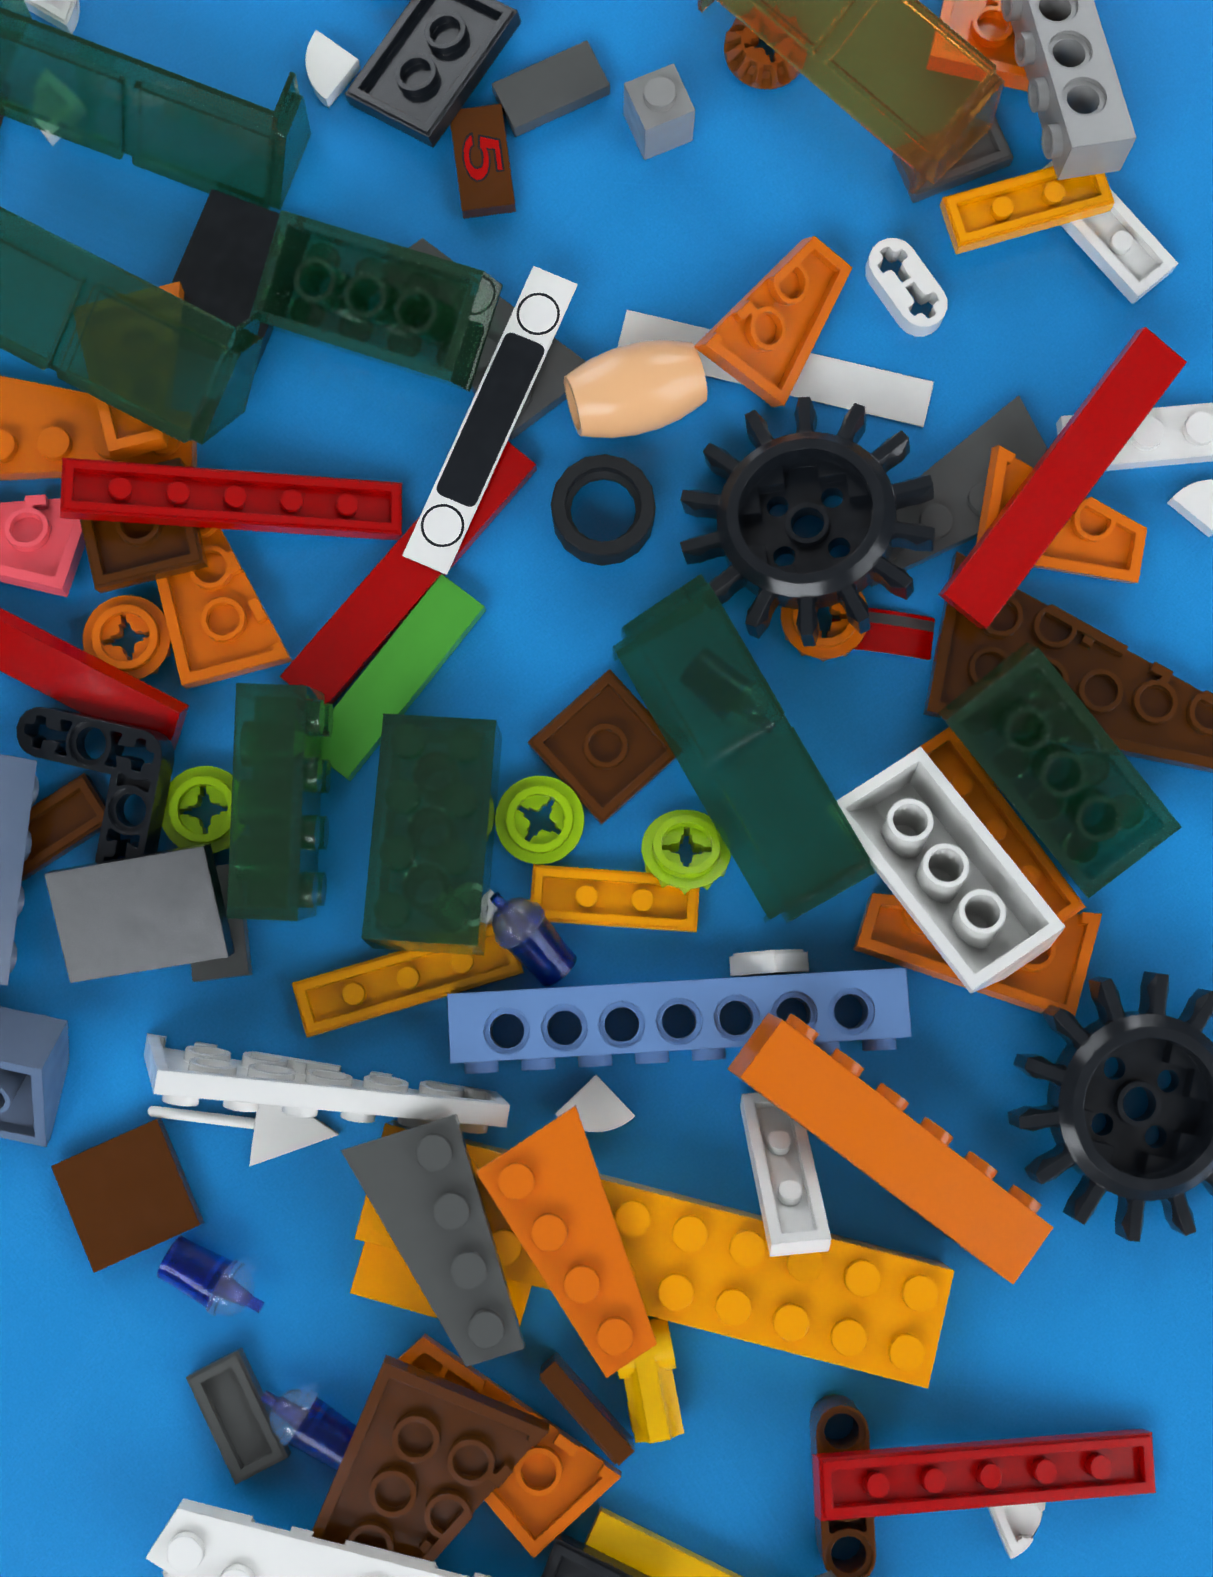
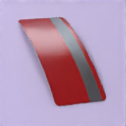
(898, 633)

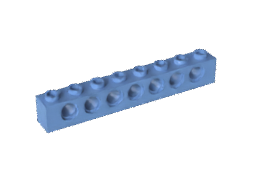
(473, 1014)

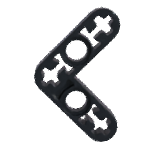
(128, 773)

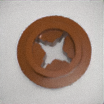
(752, 64)

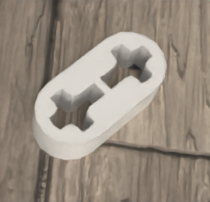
(915, 279)

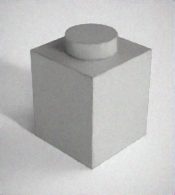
(659, 111)

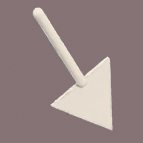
(273, 1130)

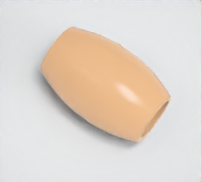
(635, 388)

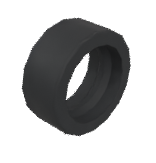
(595, 469)

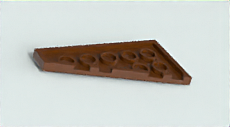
(1133, 700)
(422, 1462)

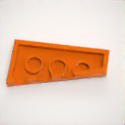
(55, 422)
(218, 619)
(1047, 980)
(566, 1226)
(549, 1482)

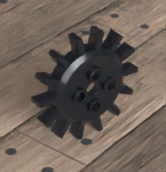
(801, 474)
(1118, 1155)

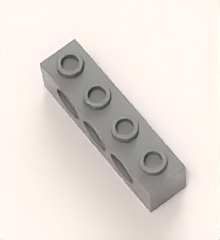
(1071, 85)

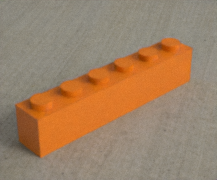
(890, 1146)

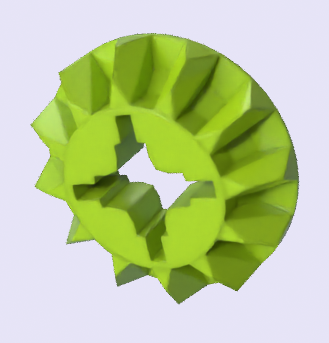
(187, 793)
(534, 794)
(667, 834)

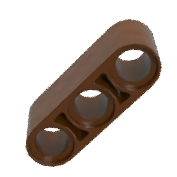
(861, 1528)

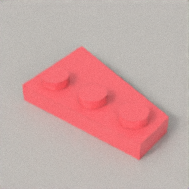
(38, 545)

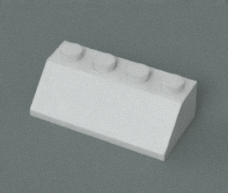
(949, 872)

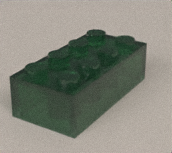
(376, 300)
(1059, 769)
(278, 802)
(432, 834)

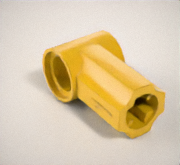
(652, 1390)

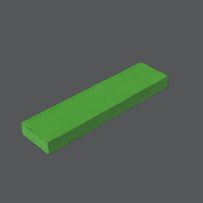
(399, 673)

